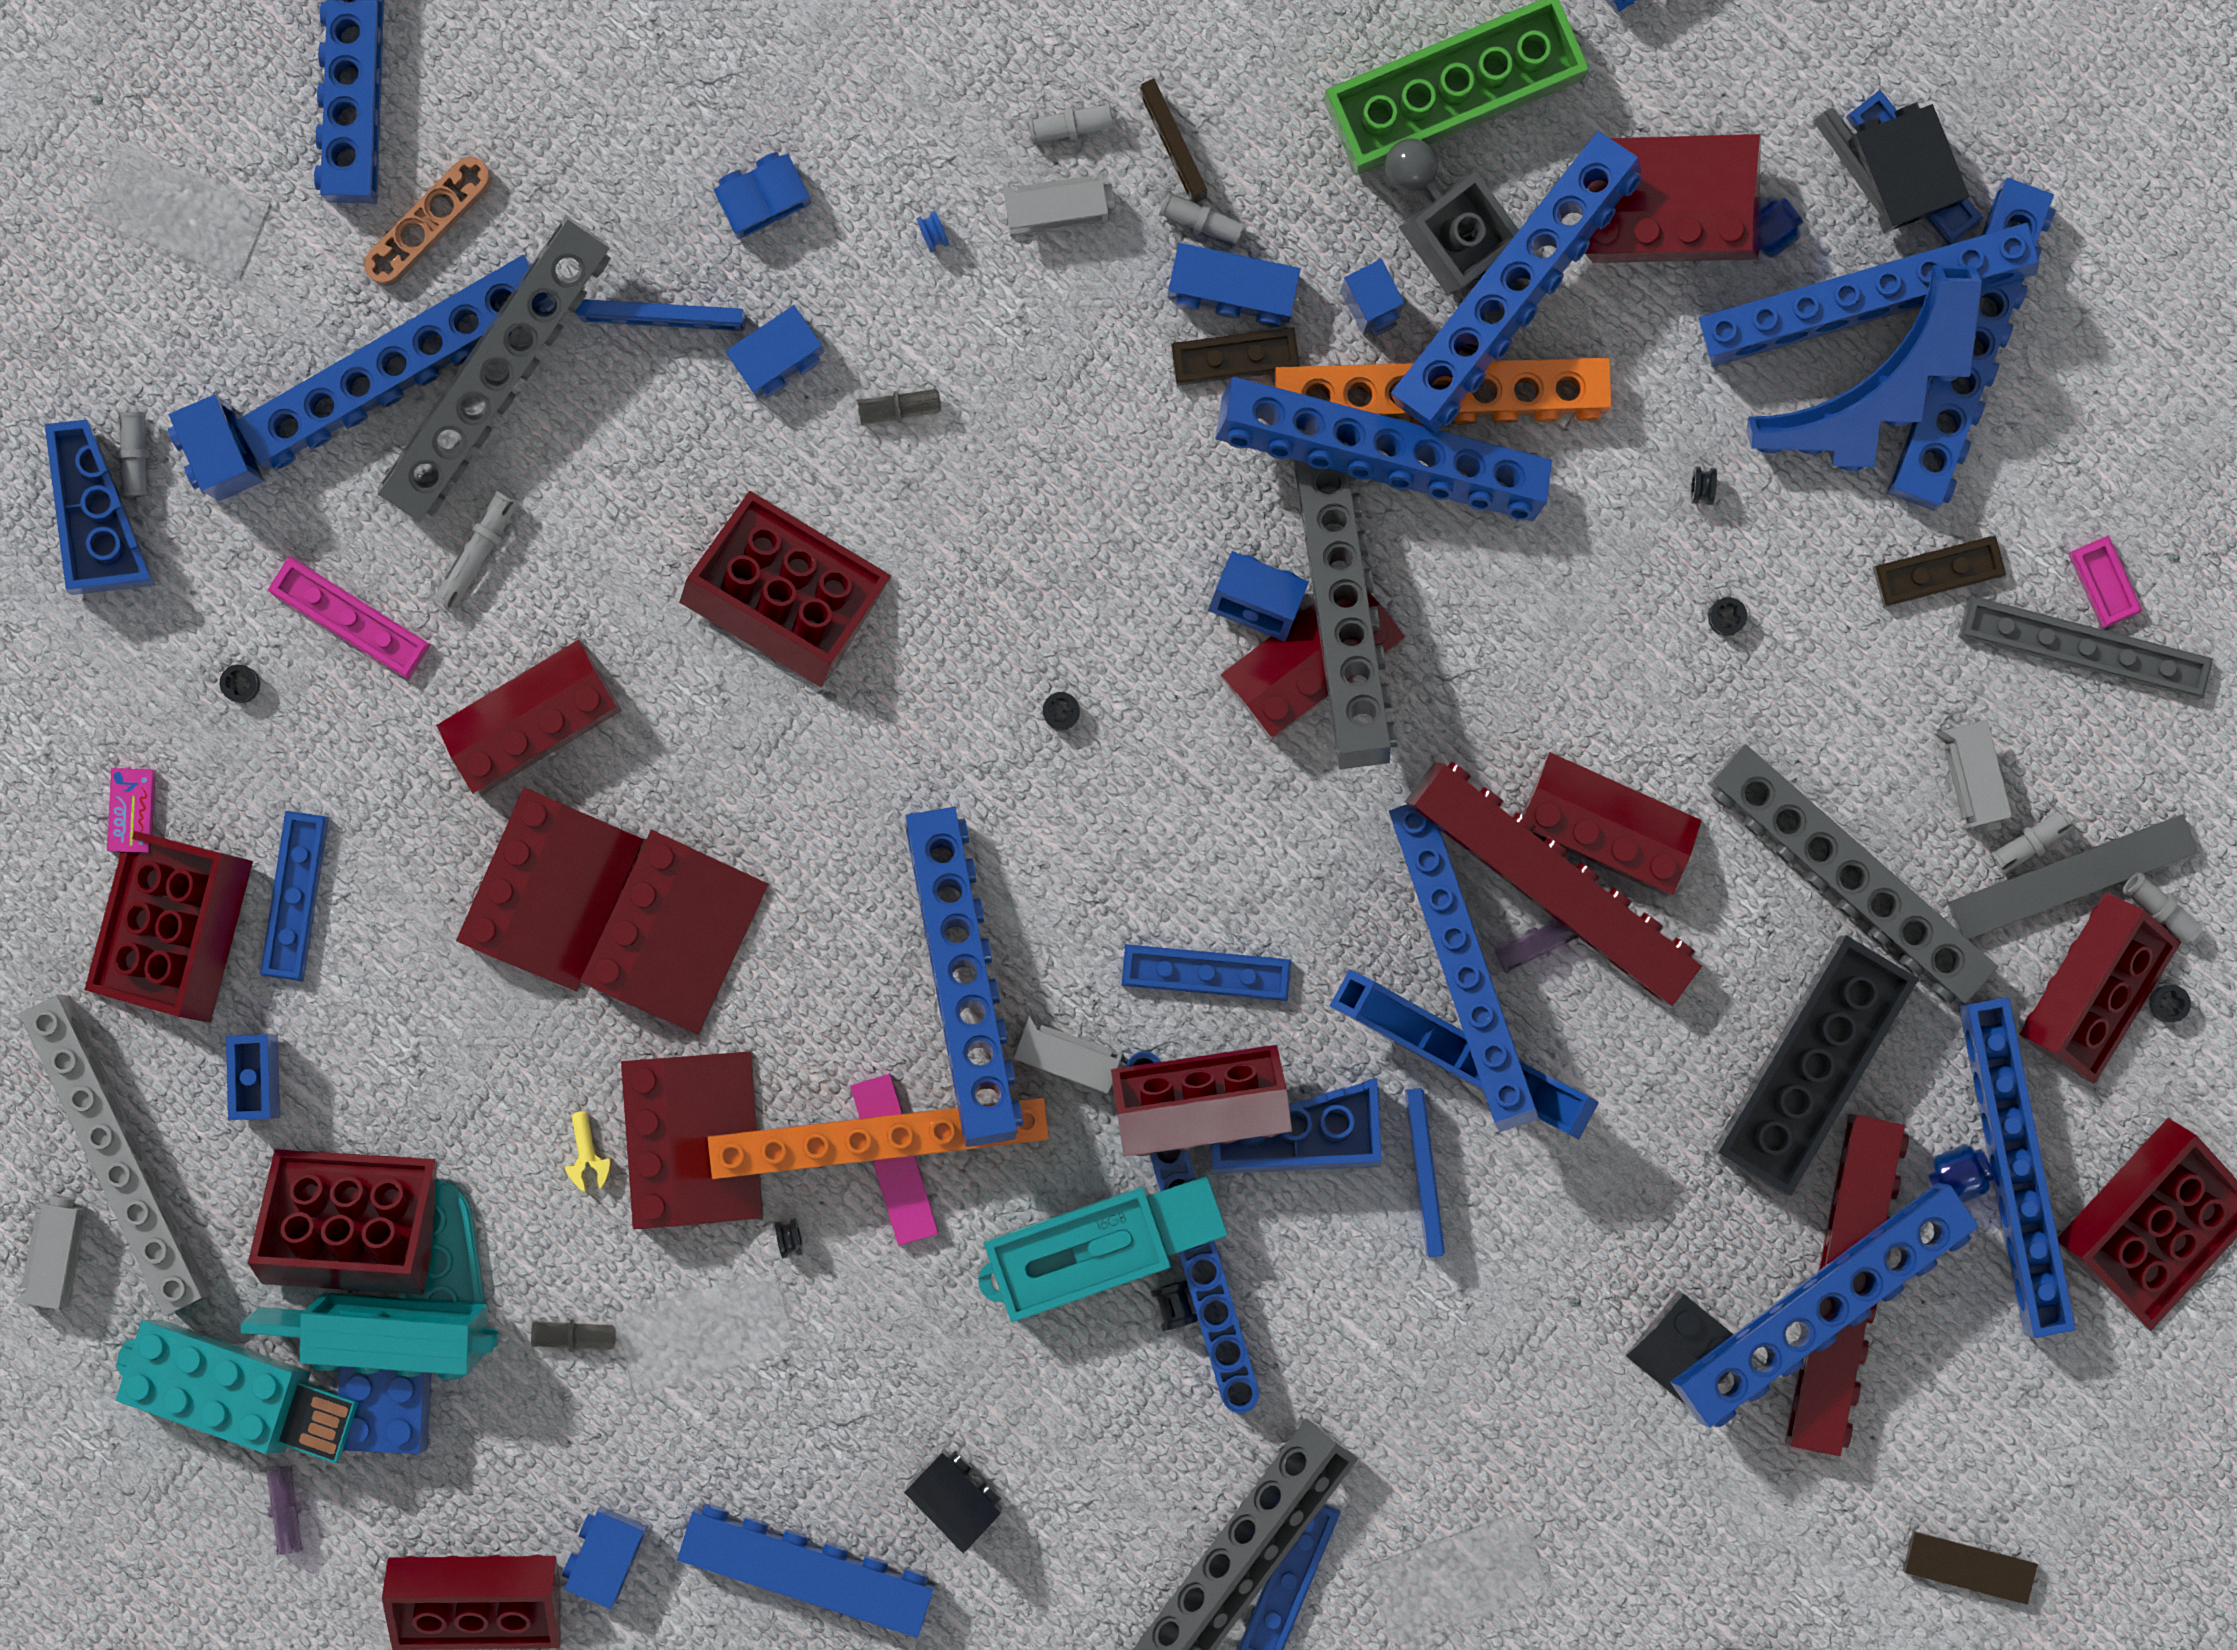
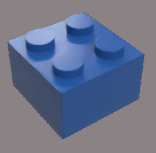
(214, 448)
(389, 1412)

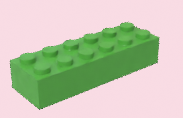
(1456, 83)

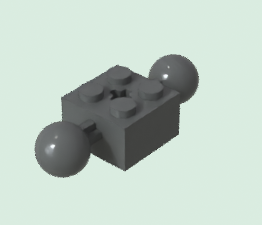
(1434, 228)

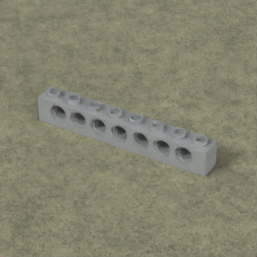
(115, 1154)

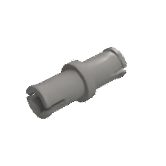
(1071, 123)
(1201, 219)
(133, 454)
(2032, 841)
(2162, 908)

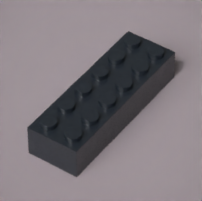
(1815, 1065)

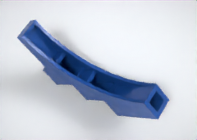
(1849, 424)
(1448, 1048)

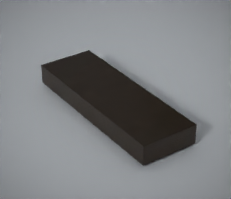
(1173, 141)
(1234, 356)
(1939, 571)
(1970, 1567)

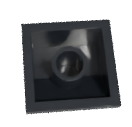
(1677, 1341)
(954, 1499)

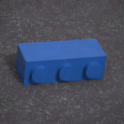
(1233, 284)

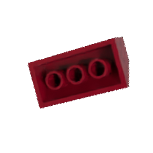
(1287, 678)
(527, 718)
(1611, 824)
(2100, 987)
(1201, 1100)
(472, 1602)

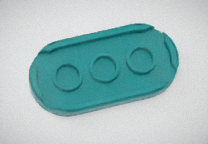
(454, 1261)

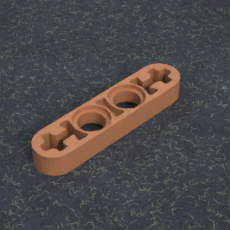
(422, 216)

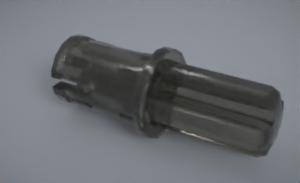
(898, 406)
(573, 1335)

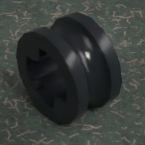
(1703, 485)
(1715, 620)
(247, 673)
(1072, 704)
(2177, 993)
(789, 1238)

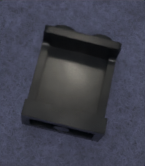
(1909, 166)

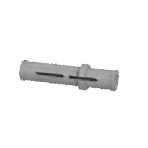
(476, 550)

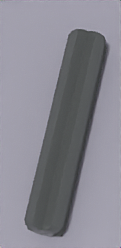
(1837, 135)

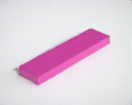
(349, 617)
(900, 1176)

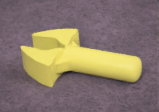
(586, 1154)

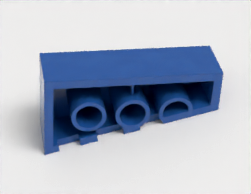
(92, 522)
(1326, 1134)

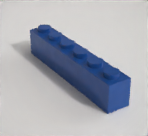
(806, 1571)

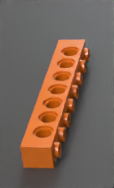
(1588, 375)
(856, 1141)

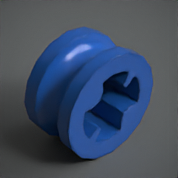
(932, 231)

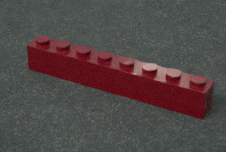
(1554, 883)
(1858, 1206)

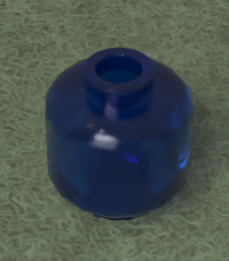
(1777, 226)
(1964, 1170)

